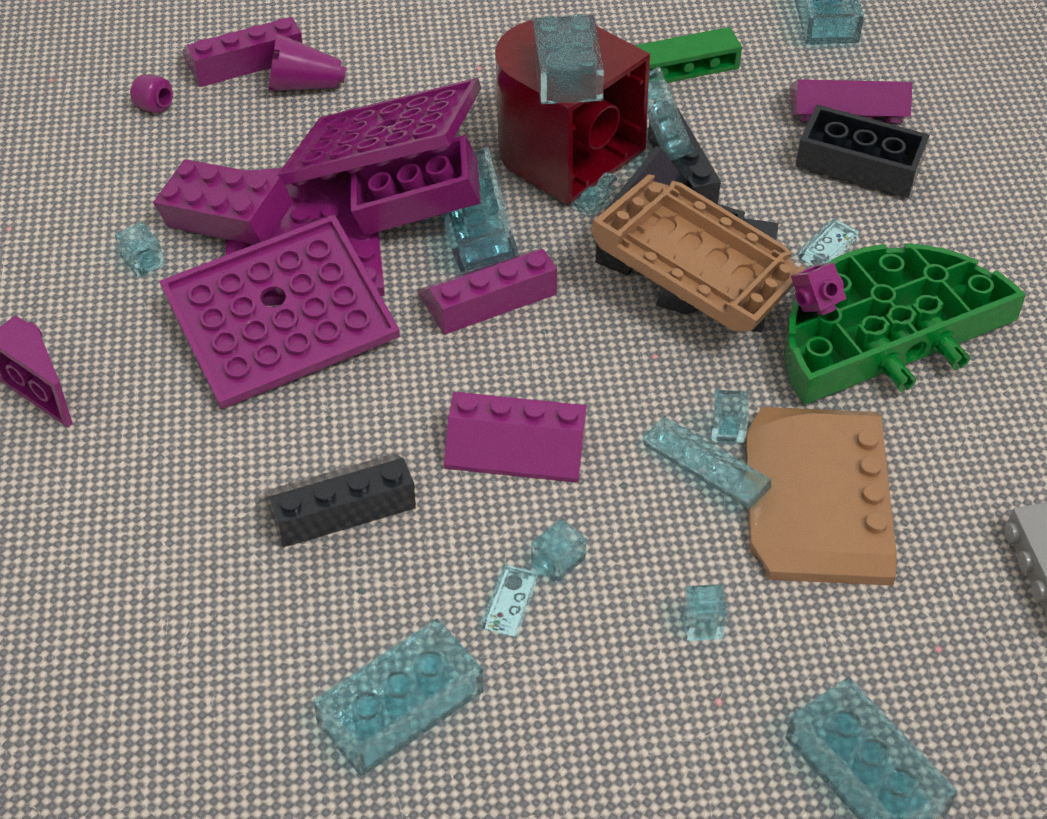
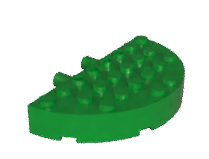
(895, 312)

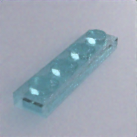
(666, 118)
(707, 462)

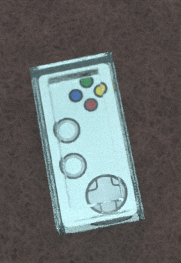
(828, 243)
(510, 600)

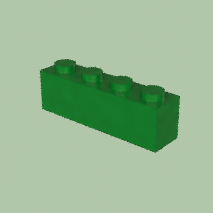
(695, 54)

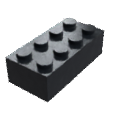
(862, 150)

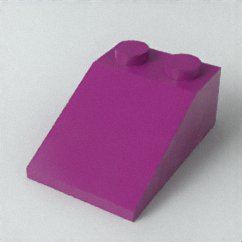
(29, 370)

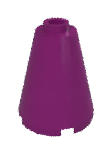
(303, 67)

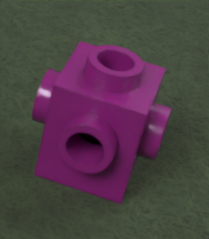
(819, 288)

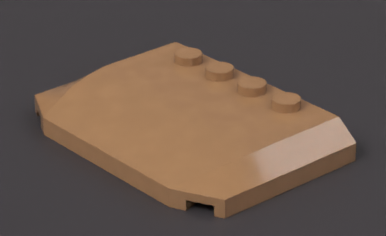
(697, 252)
(826, 497)

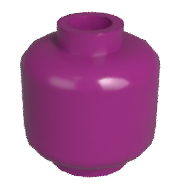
(151, 93)

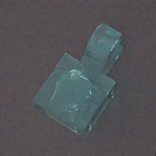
(595, 198)

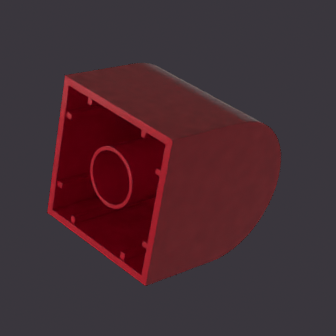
(574, 142)

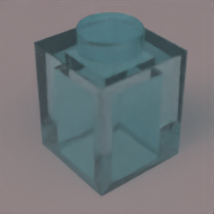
(139, 249)
(729, 415)
(558, 551)
(704, 612)

